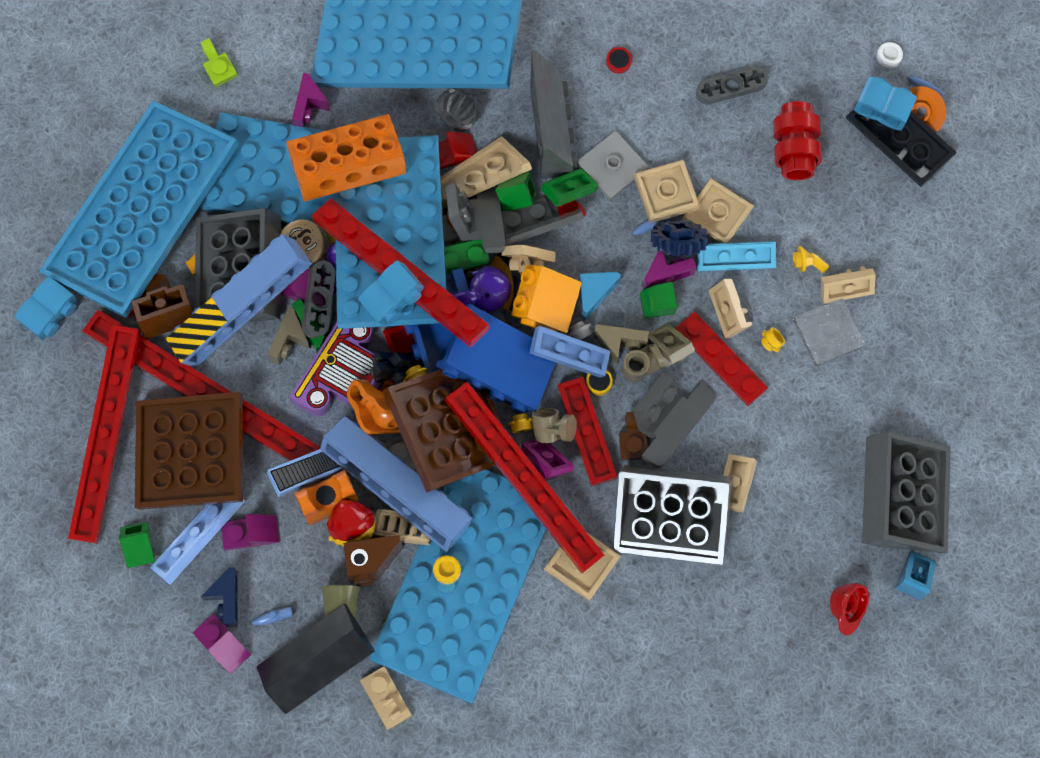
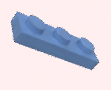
(569, 351)

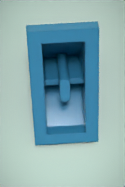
(595, 289)
(916, 576)

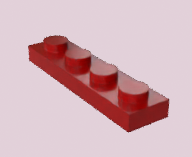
(722, 359)
(588, 432)

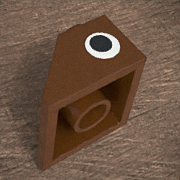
(370, 558)

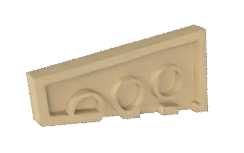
(485, 169)

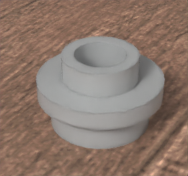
(579, 330)

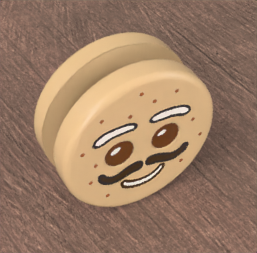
(310, 237)

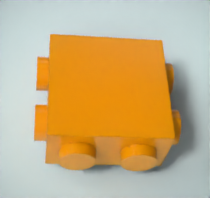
(545, 299)

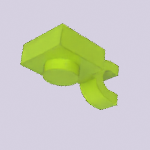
(217, 67)

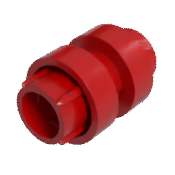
(797, 133)

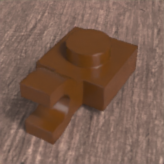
(631, 443)

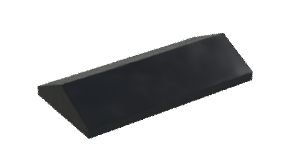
(913, 149)
(314, 659)

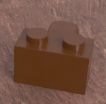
(162, 307)

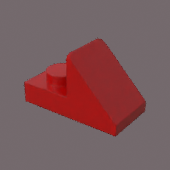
(456, 149)

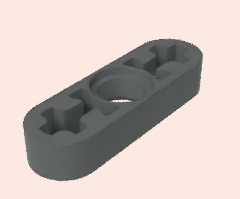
(736, 76)
(323, 319)

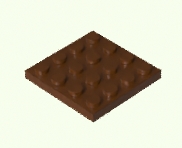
(432, 431)
(189, 451)

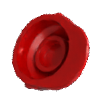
(849, 605)

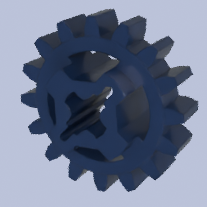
(679, 237)

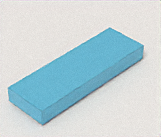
(737, 256)

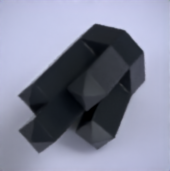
(391, 366)

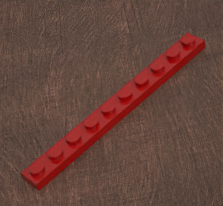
(193, 383)

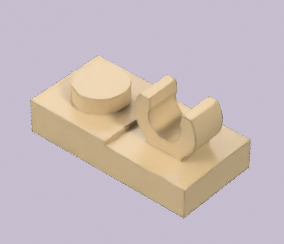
(527, 255)
(848, 285)
(728, 308)
(742, 471)
(385, 698)

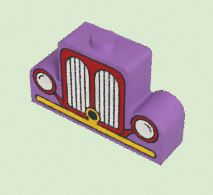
(334, 368)

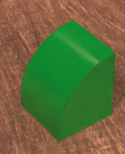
(517, 192)
(658, 301)
(137, 544)

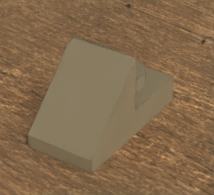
(289, 331)
(612, 337)
(671, 344)

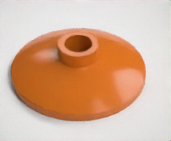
(934, 106)

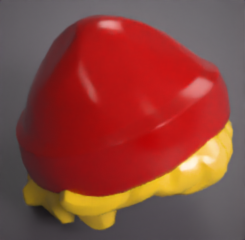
(350, 522)

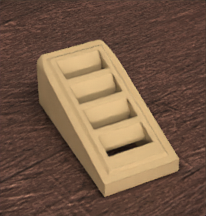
(381, 520)

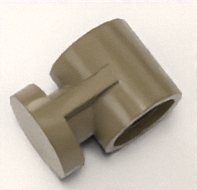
(649, 358)
(550, 428)

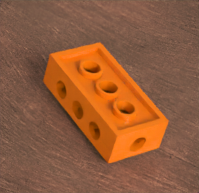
(346, 157)

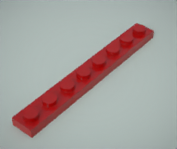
(380, 255)
(104, 434)
(524, 477)

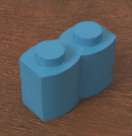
(885, 103)
(391, 293)
(46, 308)

